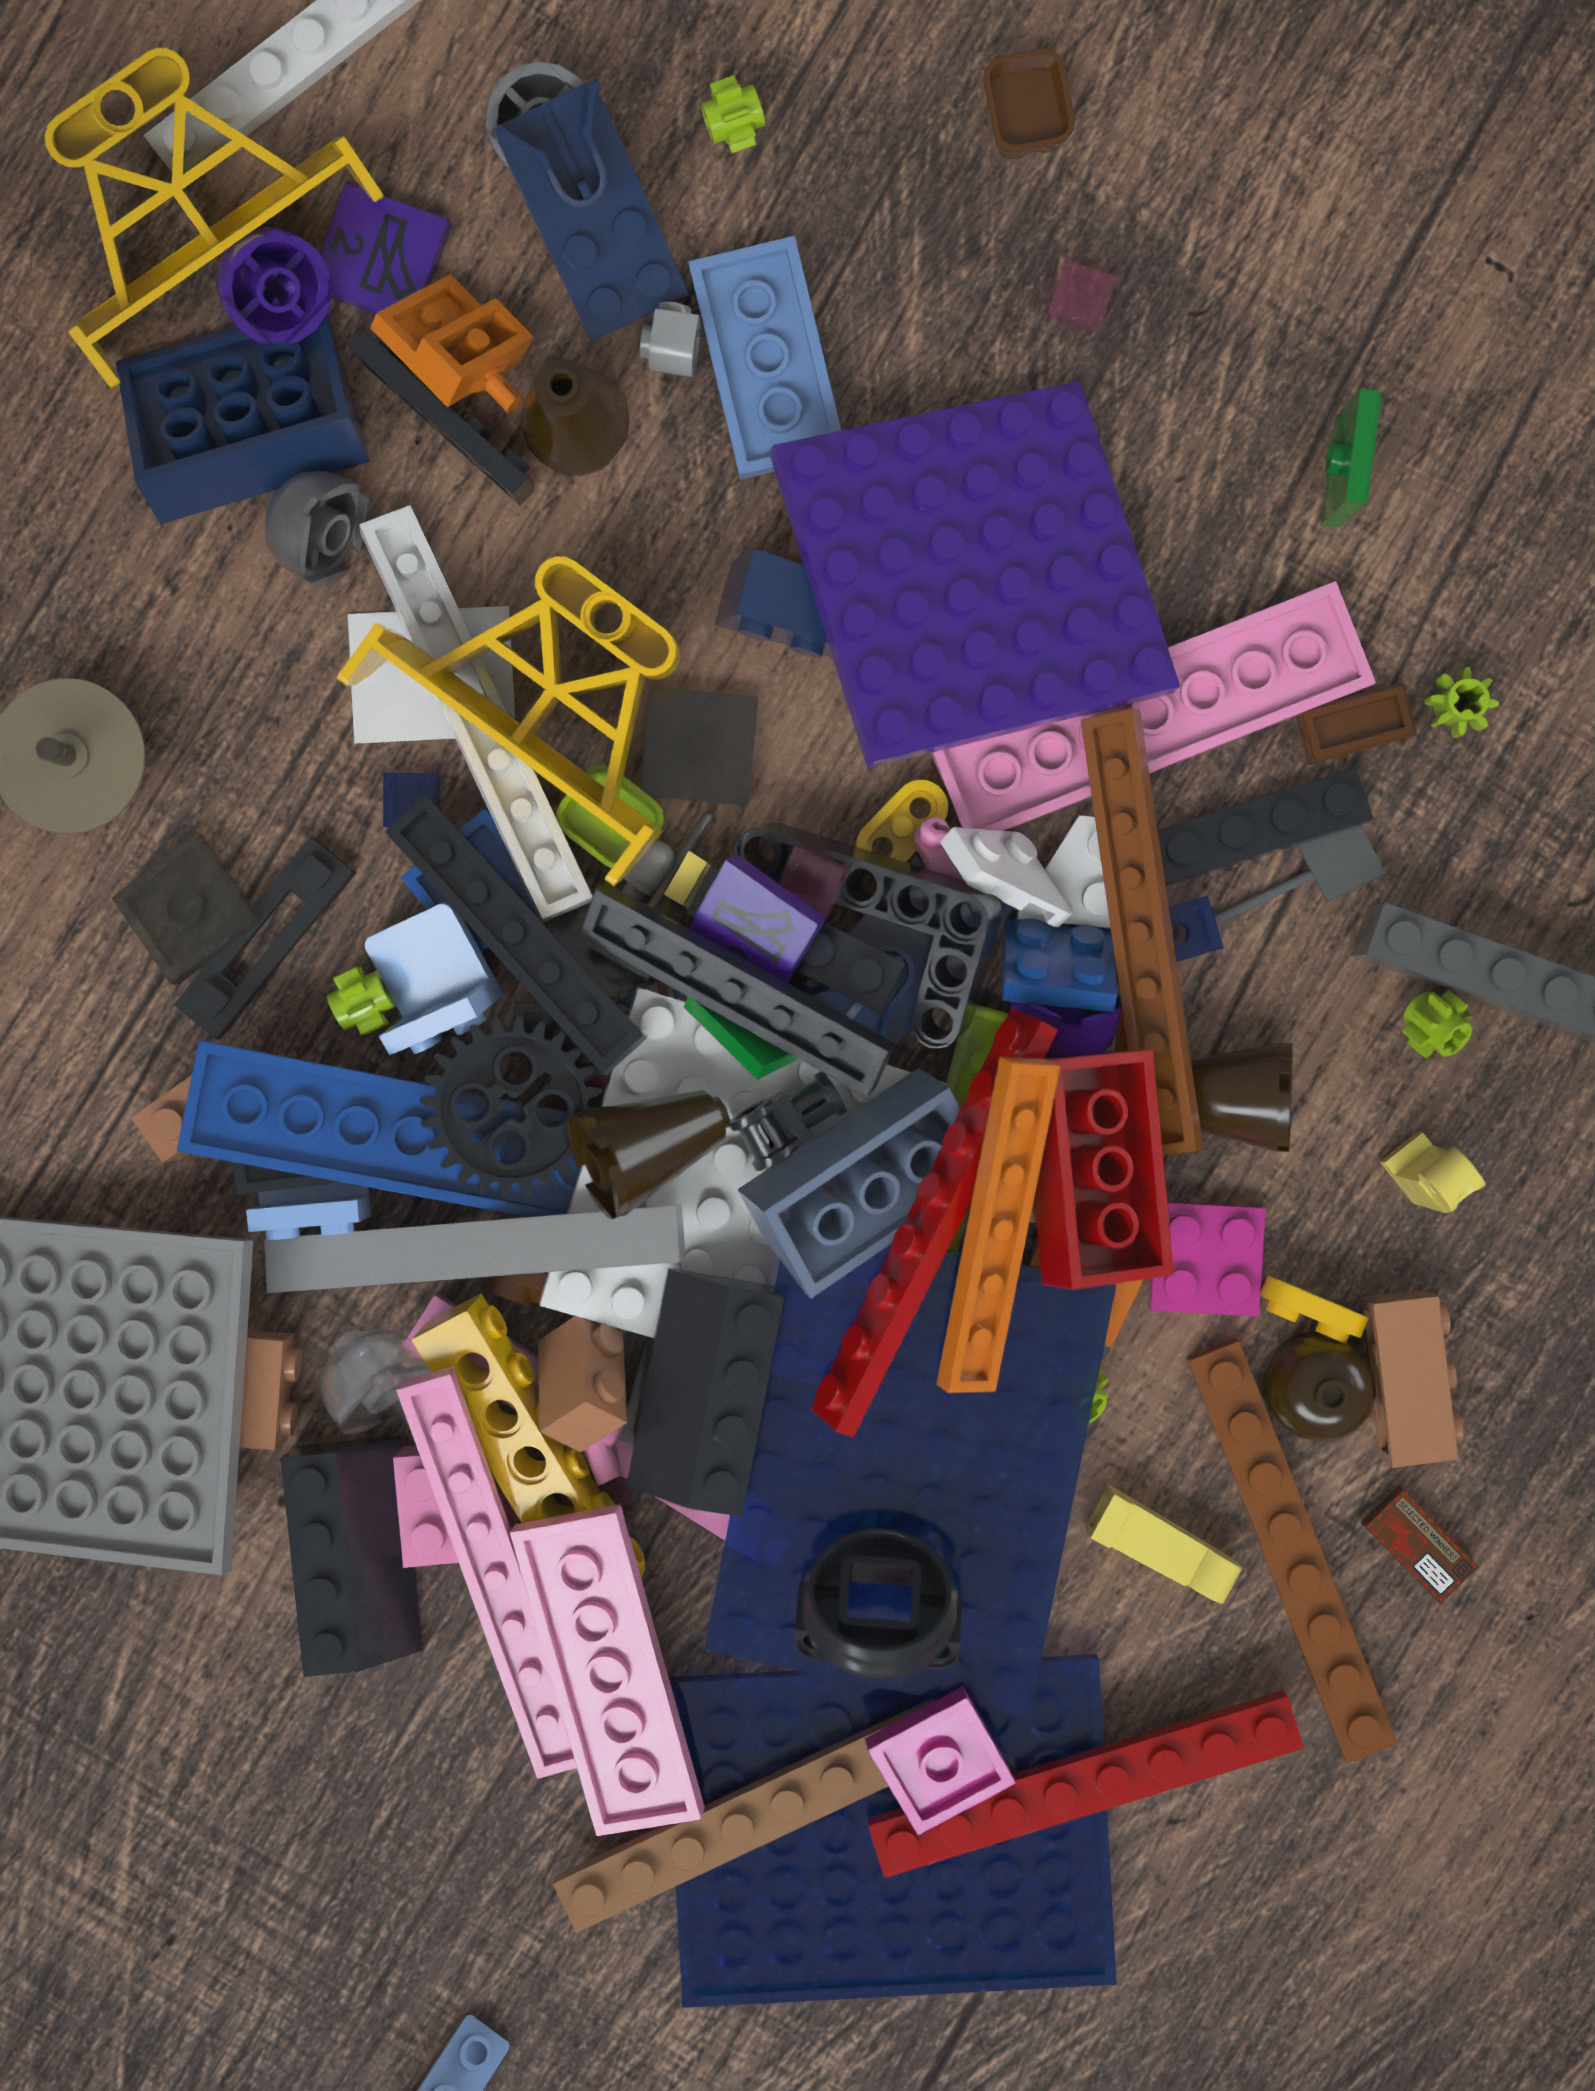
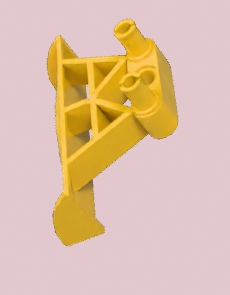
(84, 134)
(576, 596)

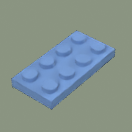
(764, 350)

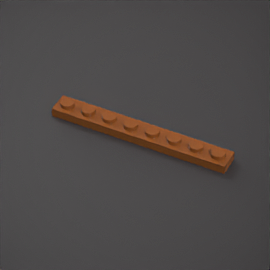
(1141, 918)
(1291, 1550)

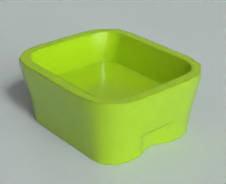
(593, 833)

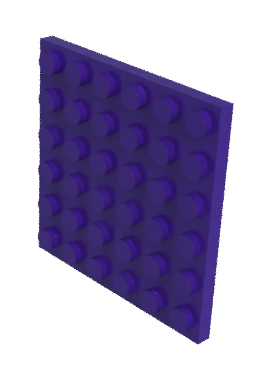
(973, 572)

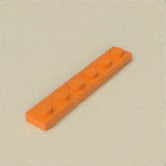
(998, 1224)

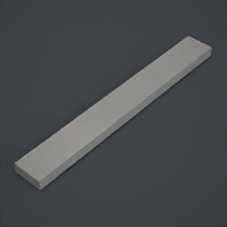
(475, 1249)

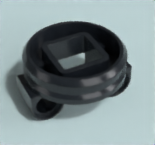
(876, 1645)

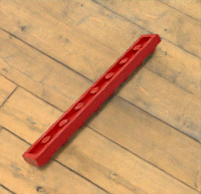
(922, 1239)
(1097, 1781)

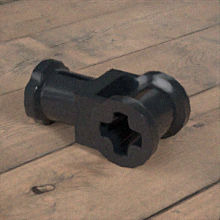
(786, 1120)

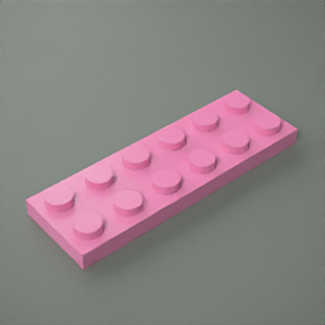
(608, 1670)

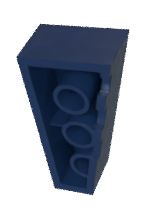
(772, 602)

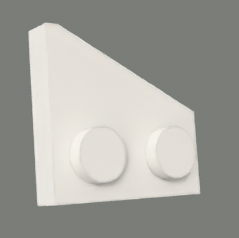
(1005, 867)
(1078, 877)

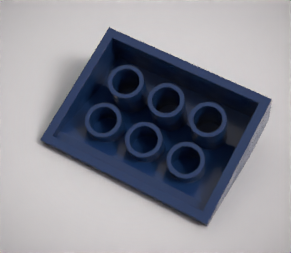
(236, 418)

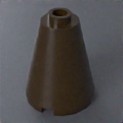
(574, 418)
(1247, 1095)
(643, 1145)

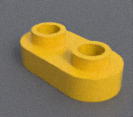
(896, 821)
(1333, 1318)

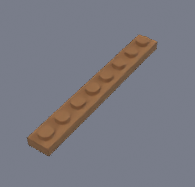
(724, 1832)

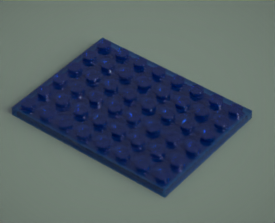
(963, 1471)
(813, 1906)

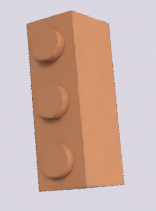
(1412, 1378)

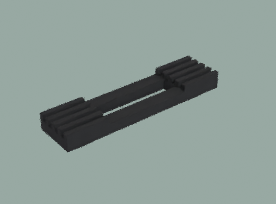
(218, 1001)

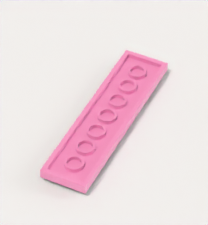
(1228, 688)

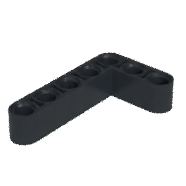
(893, 904)

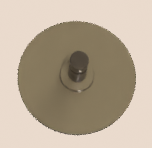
(69, 756)

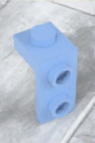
(466, 2059)

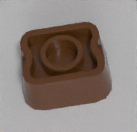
(1029, 102)

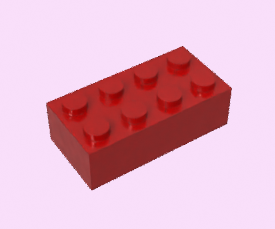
(1103, 1175)

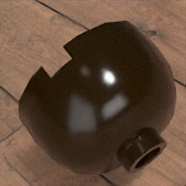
(1319, 1387)

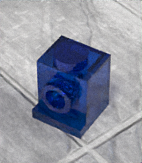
(1200, 927)

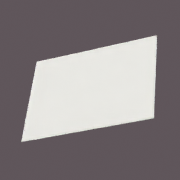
(395, 706)

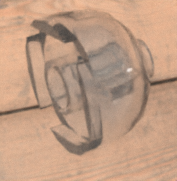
(364, 1376)

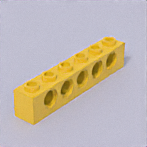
(503, 1437)

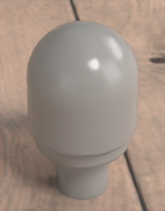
(649, 871)

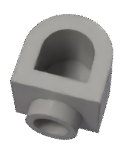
(672, 340)

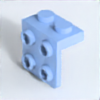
(432, 977)
(324, 1205)

